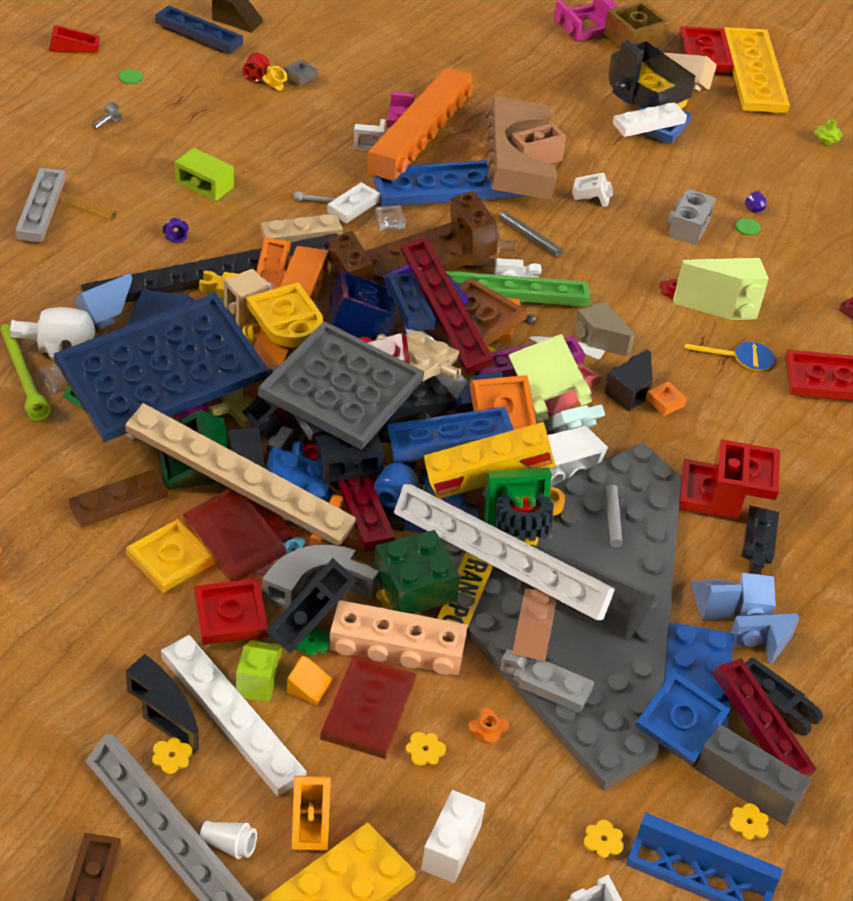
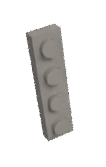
(40, 205)

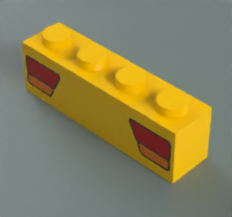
(468, 464)

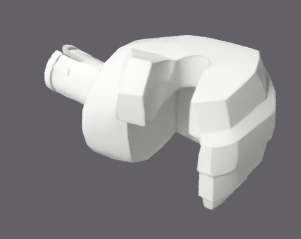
(54, 327)

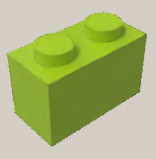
(204, 174)

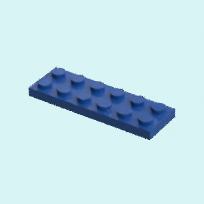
(438, 183)

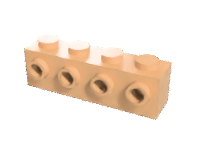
(398, 637)

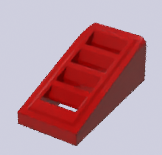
(72, 40)

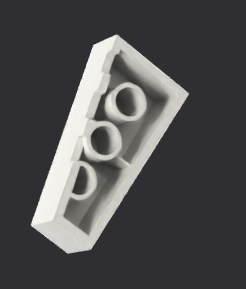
(573, 453)

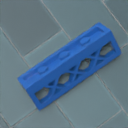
(706, 860)

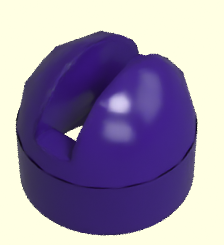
(755, 202)

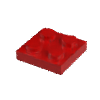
(230, 611)

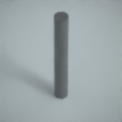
(530, 233)

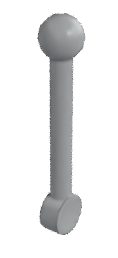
(298, 196)

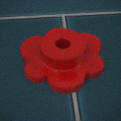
(668, 287)

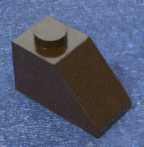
(237, 14)

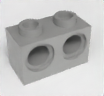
(690, 216)

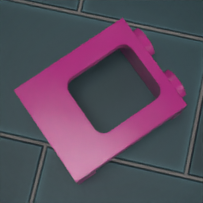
(571, 18)

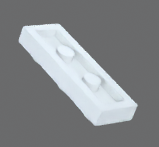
(649, 119)

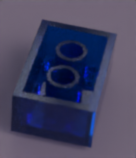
(361, 306)

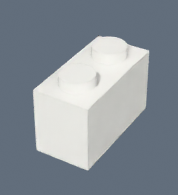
(453, 836)

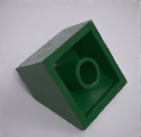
(180, 475)

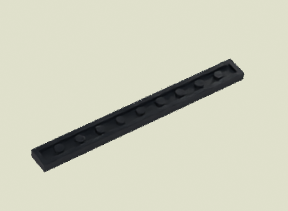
(188, 275)

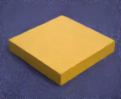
(170, 555)

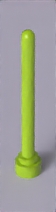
(36, 404)

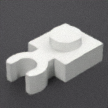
(515, 267)

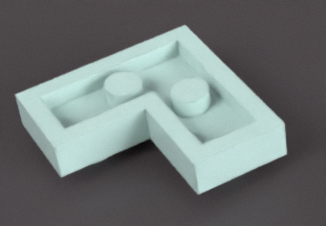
(574, 418)

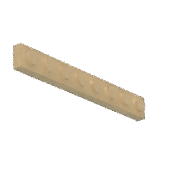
(240, 474)

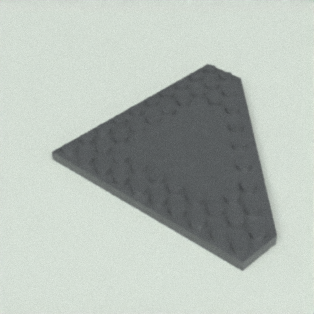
(623, 671)

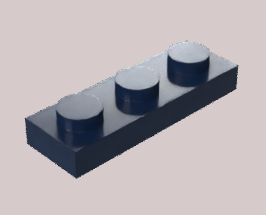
(410, 301)

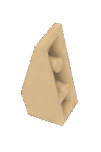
(698, 65)

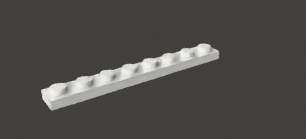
(505, 552)

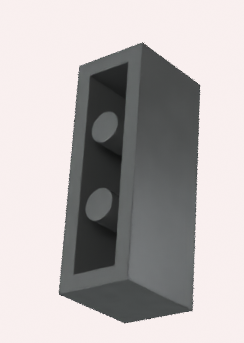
(752, 774)

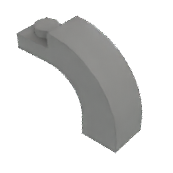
(298, 568)

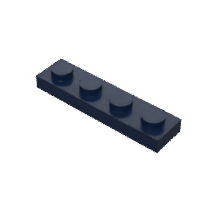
(199, 29)

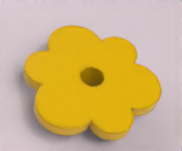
(425, 748)
(171, 755)
(749, 822)
(603, 839)

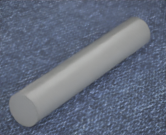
(613, 516)

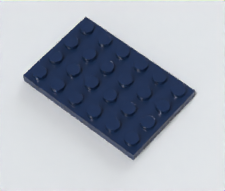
(161, 362)

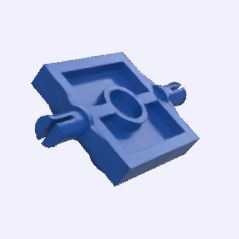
(298, 470)

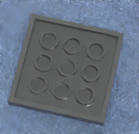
(341, 384)

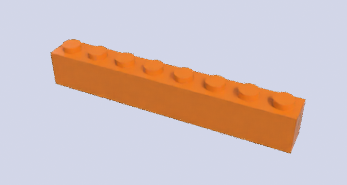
(419, 124)
(308, 268)

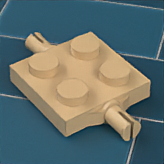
(431, 355)

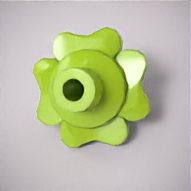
(828, 133)

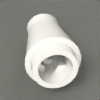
(230, 837)

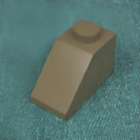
(604, 329)

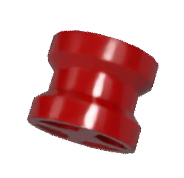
(255, 73)

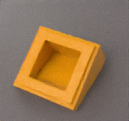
(308, 681)

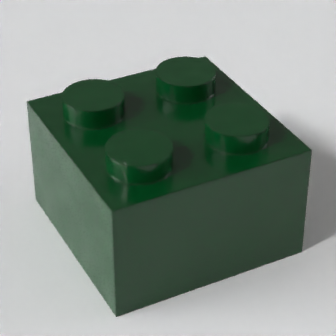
(416, 573)

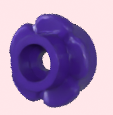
(178, 236)

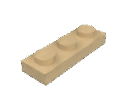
(302, 227)

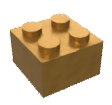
(636, 23)

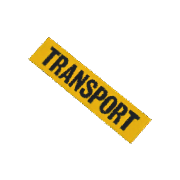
(473, 578)

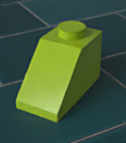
(258, 670)

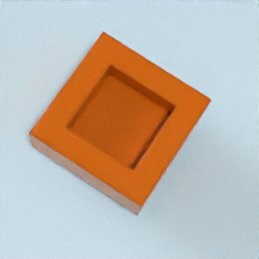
(666, 398)

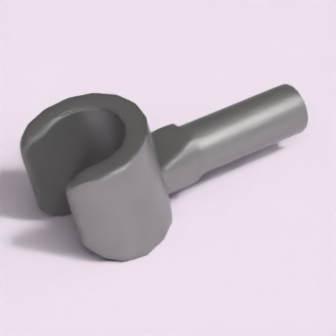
(111, 113)

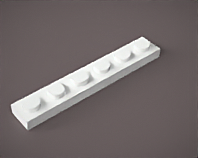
(233, 715)

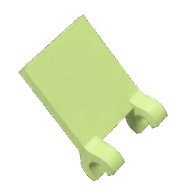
(550, 373)

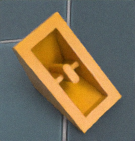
(311, 812)

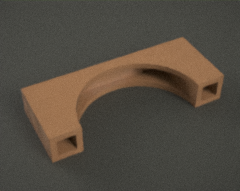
(508, 167)

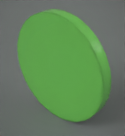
(131, 76)
(748, 227)

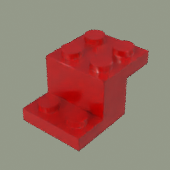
(736, 472)

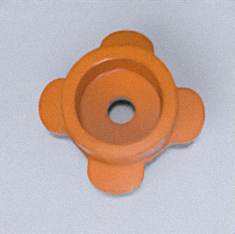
(487, 734)

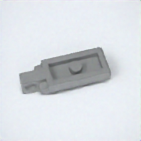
(548, 680)

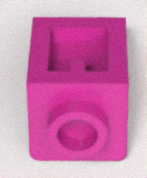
(398, 105)

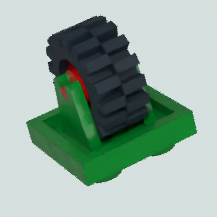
(520, 502)

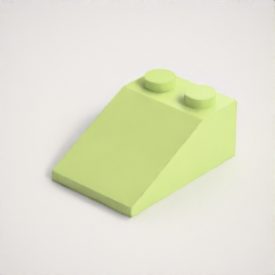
(722, 287)

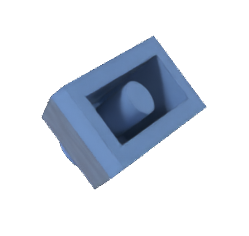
(105, 301)

